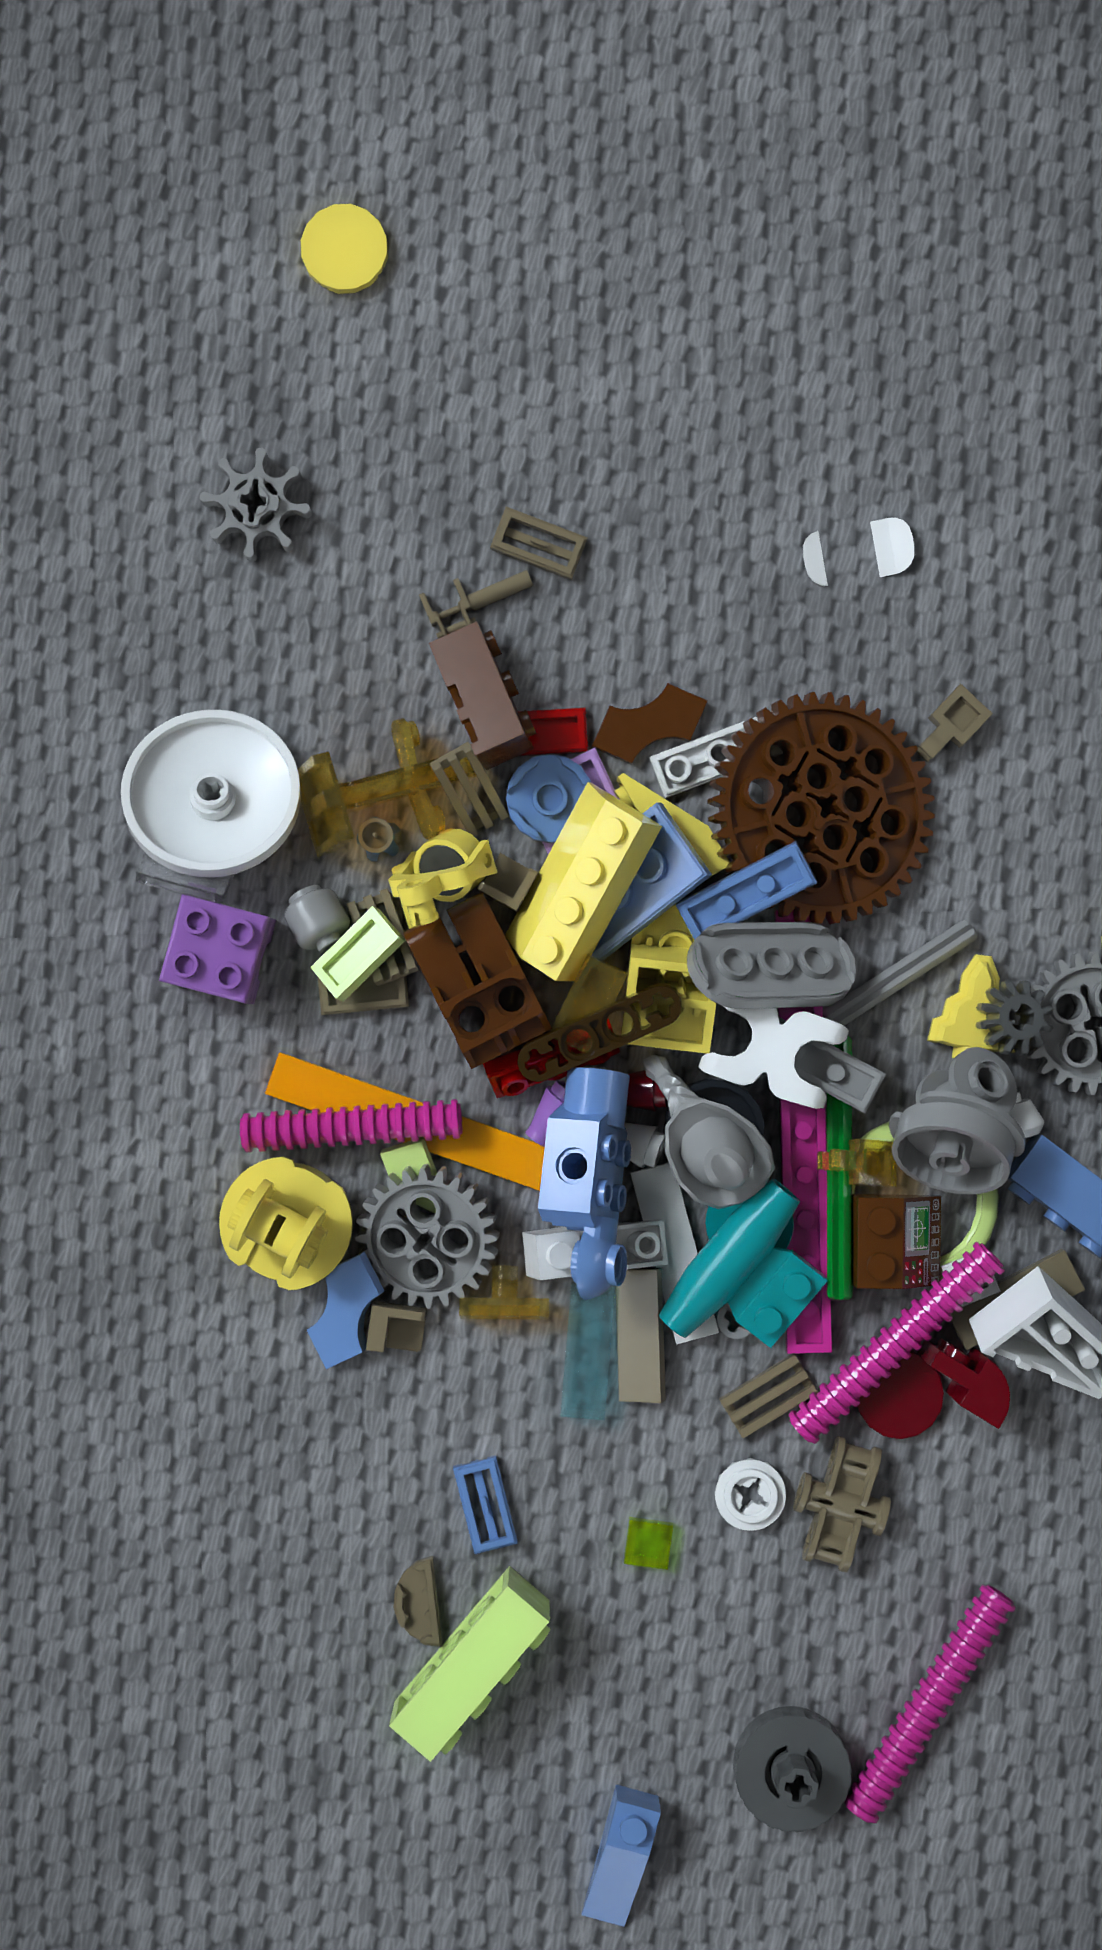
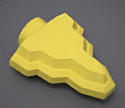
(959, 1015)

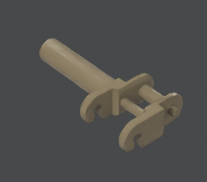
(476, 600)

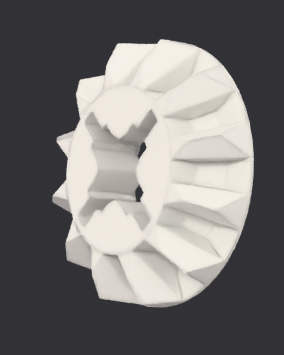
(755, 1514)

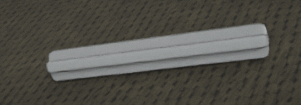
(901, 973)

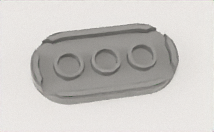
(771, 965)

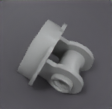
(961, 1126)

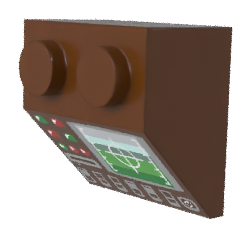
(896, 1240)

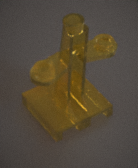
(329, 802)

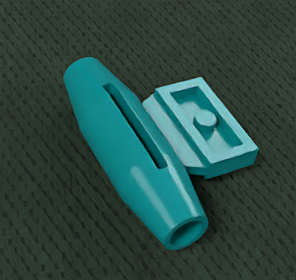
(743, 1268)

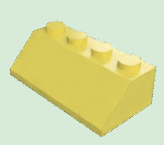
(581, 883)

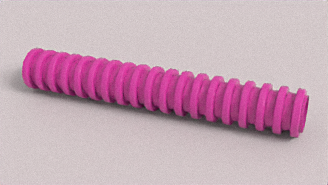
(895, 1343)
(928, 1704)

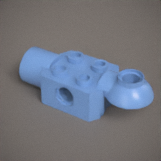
(585, 1174)

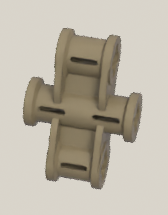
(842, 1504)

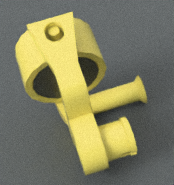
(442, 870)

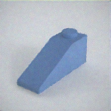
(622, 1855)

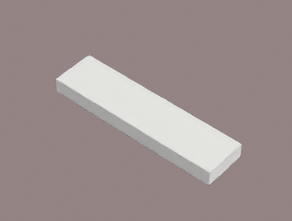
(662, 1199)

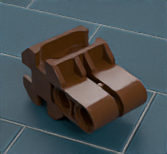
(456, 990)

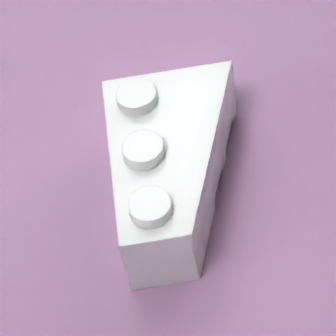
(1044, 1331)

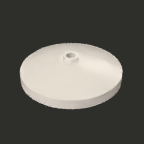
(205, 758)

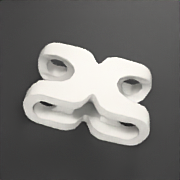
(774, 1052)

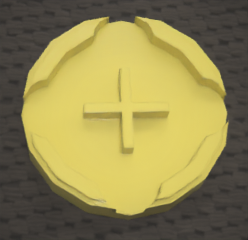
(344, 248)

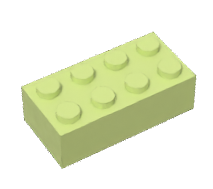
(471, 1664)

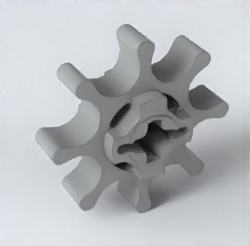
(268, 518)

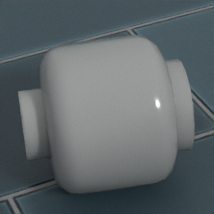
(316, 918)

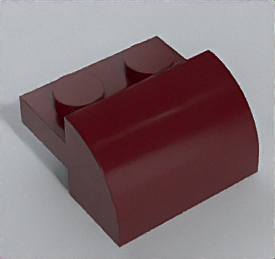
(975, 1381)

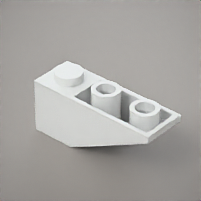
(550, 1250)

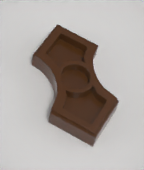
(669, 716)

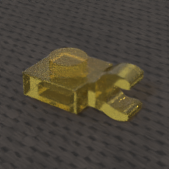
(867, 1161)

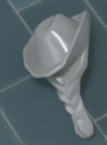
(709, 1145)

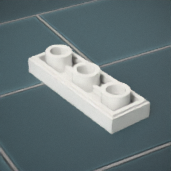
(692, 762)

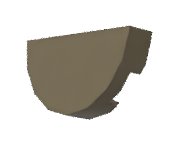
(417, 1602)

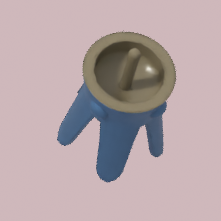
(378, 836)

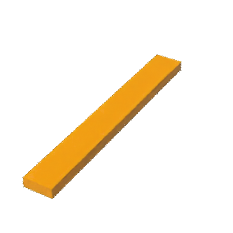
(477, 1147)

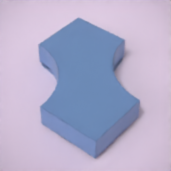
(341, 1327)

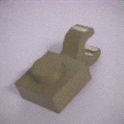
(955, 720)

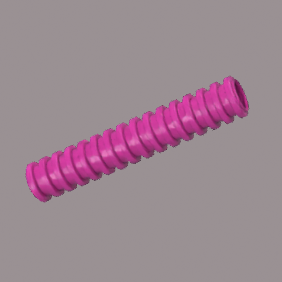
(350, 1125)

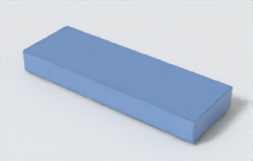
(748, 890)

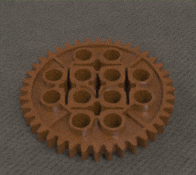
(802, 735)

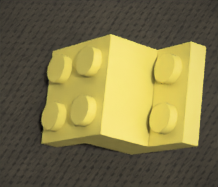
(660, 956)

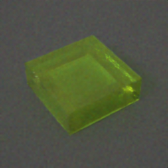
(648, 1543)

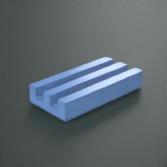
(476, 1468)

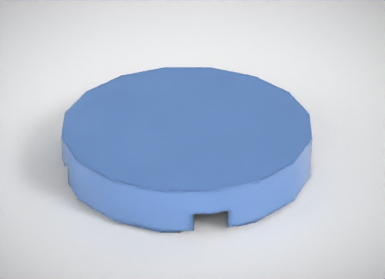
(544, 795)

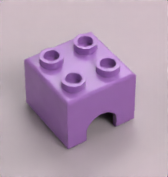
(217, 949)

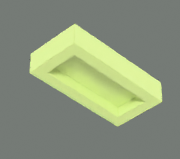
(357, 954)

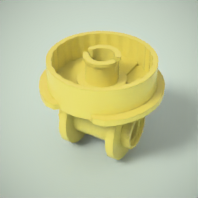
(286, 1222)

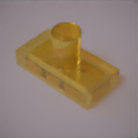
(593, 988)
(504, 1300)

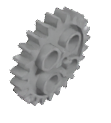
(1054, 1050)
(454, 1209)

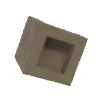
(509, 884)
(396, 1327)

